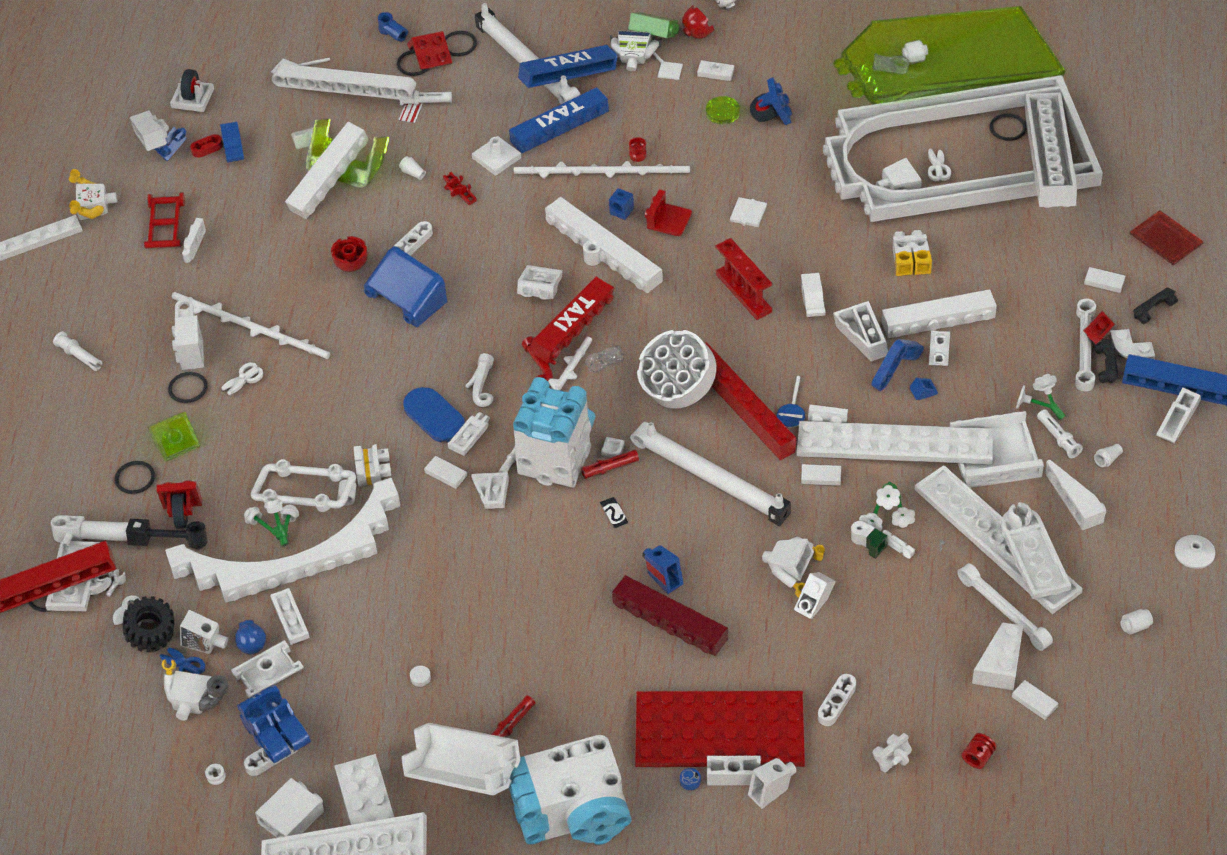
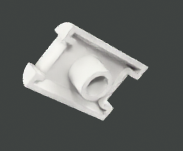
(257, 677)

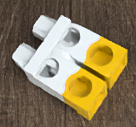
(911, 246)

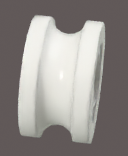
(221, 774)

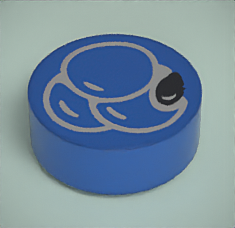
(690, 779)

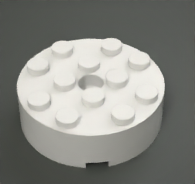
(676, 369)

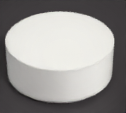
(420, 676)

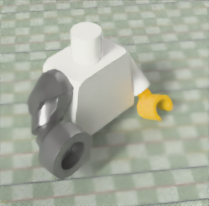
(192, 691)

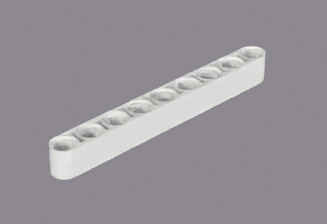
(344, 82)

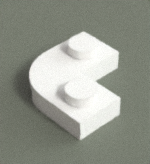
(1124, 346)

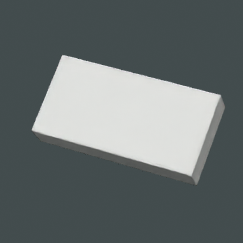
(1104, 280)
(445, 472)
(821, 474)
(1035, 700)

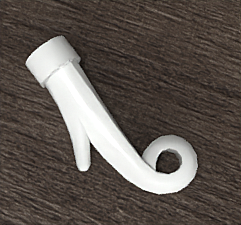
(484, 364)

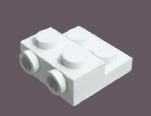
(539, 282)

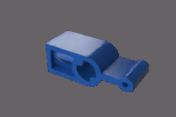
(232, 142)

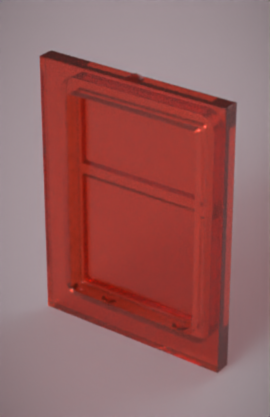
(1166, 237)

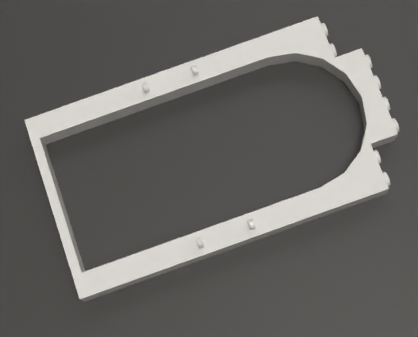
(890, 204)

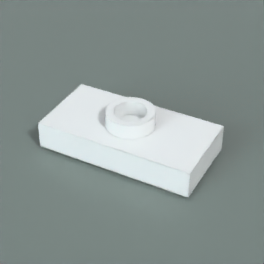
(715, 70)

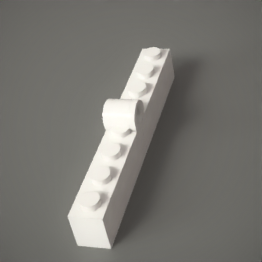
(603, 245)

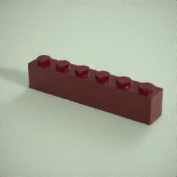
(670, 615)

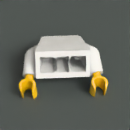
(791, 559)

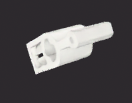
(812, 294)

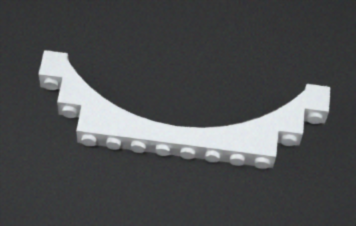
(249, 578)

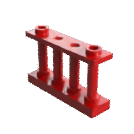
(743, 279)

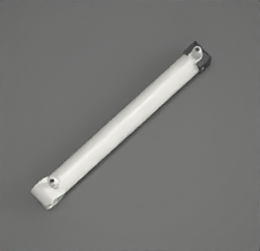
(486, 22)
(775, 507)

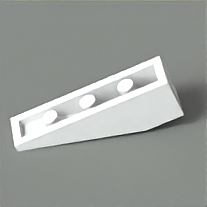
(1079, 500)

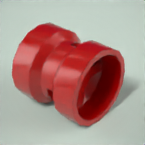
(637, 149)

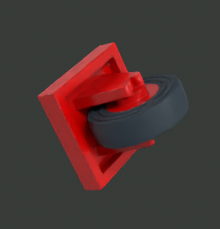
(179, 500)

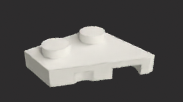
(492, 488)

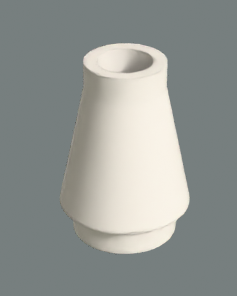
(411, 167)
(1105, 456)

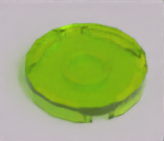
(722, 109)

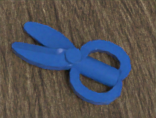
(182, 663)

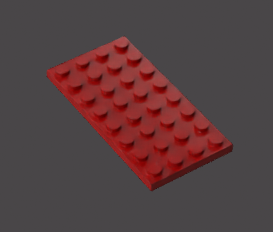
(691, 725)

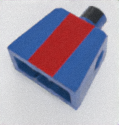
(663, 568)

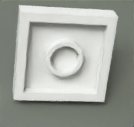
(496, 155)

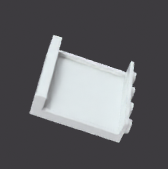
(1012, 455)

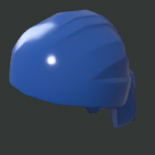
(250, 637)

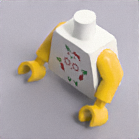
(90, 197)

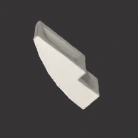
(1179, 415)

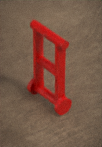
(152, 201)

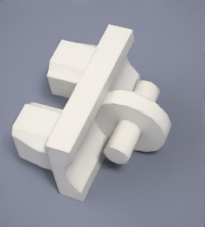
(939, 348)
(894, 753)

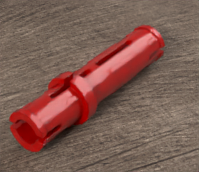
(603, 466)
(526, 704)

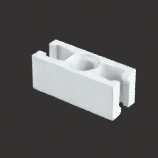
(723, 764)

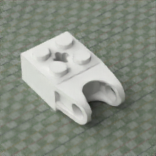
(188, 337)

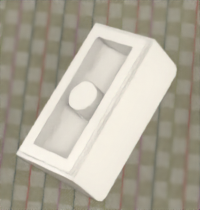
(302, 138)

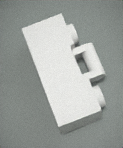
(149, 130)

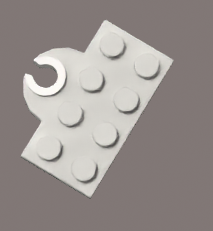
(77, 596)

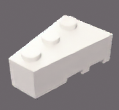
(862, 329)
(1000, 660)

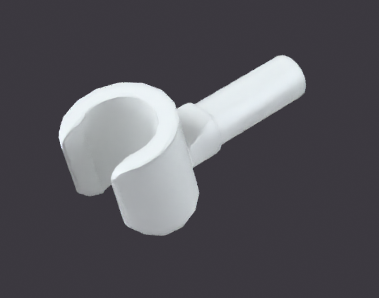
(118, 580)

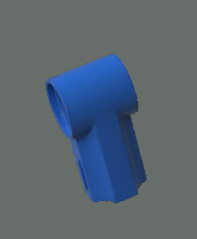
(391, 27)

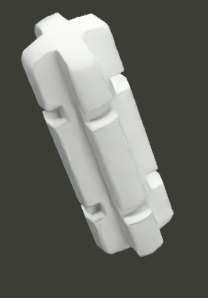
(899, 545)

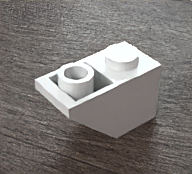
(814, 594)

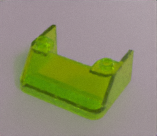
(358, 172)

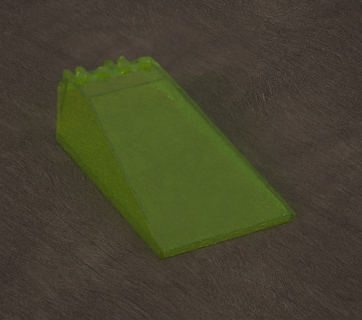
(963, 54)

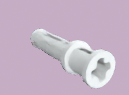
(427, 97)
(72, 347)
(1064, 439)

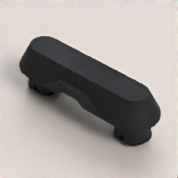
(1166, 295)
(1111, 373)

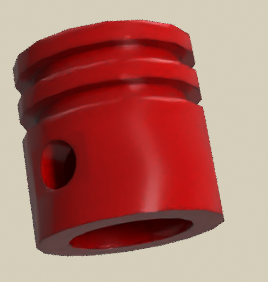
(982, 748)

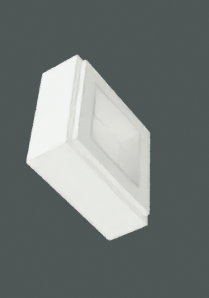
(612, 447)

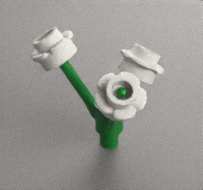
(274, 505)

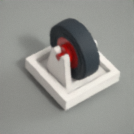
(191, 92)

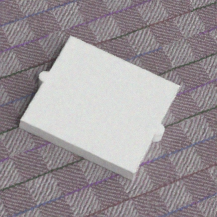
(748, 212)

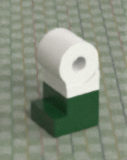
(869, 537)

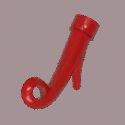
(545, 368)

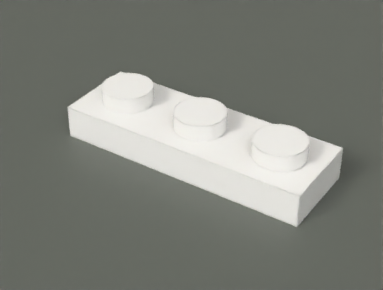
(289, 616)

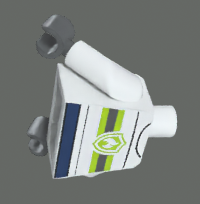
(634, 47)

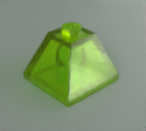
(173, 436)

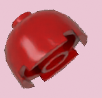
(696, 24)
(349, 254)

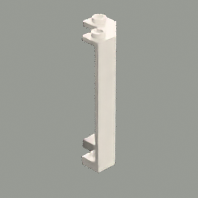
(462, 758)

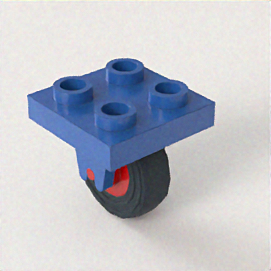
(771, 104)

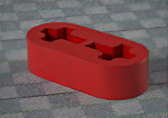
(206, 145)

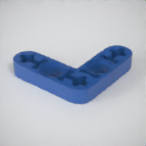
(899, 350)

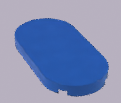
(433, 414)

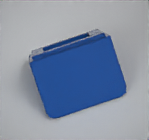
(923, 388)

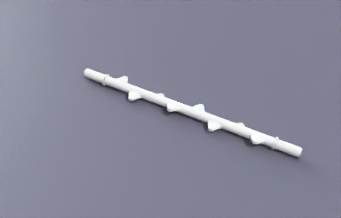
(561, 168)
(255, 328)
(557, 384)

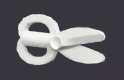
(938, 165)
(237, 383)

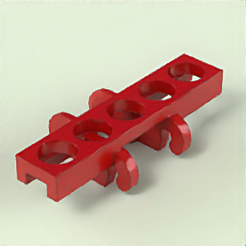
(459, 189)

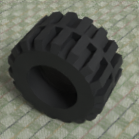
(147, 638)

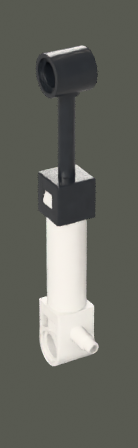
(135, 532)

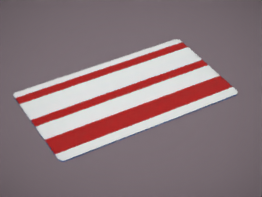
(410, 112)

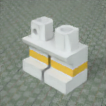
(368, 467)

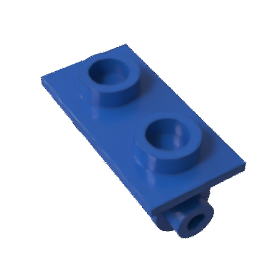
(174, 141)

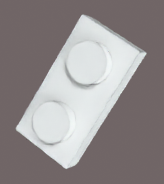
(827, 414)

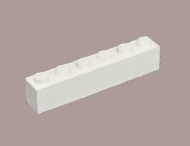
(327, 170)
(938, 313)

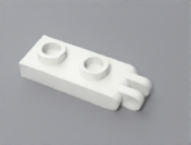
(193, 240)
(469, 434)

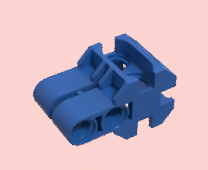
(273, 723)

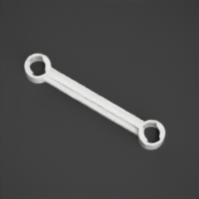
(1085, 346)
(1038, 636)

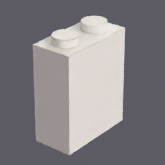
(290, 810)

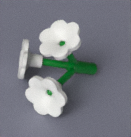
(1044, 384)

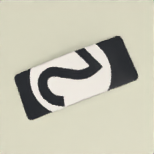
(614, 512)

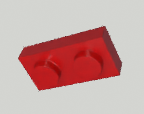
(1098, 327)

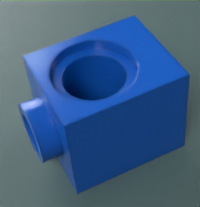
(621, 204)

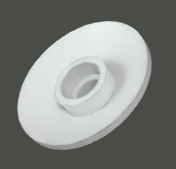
(1191, 557)

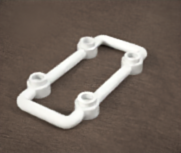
(321, 501)

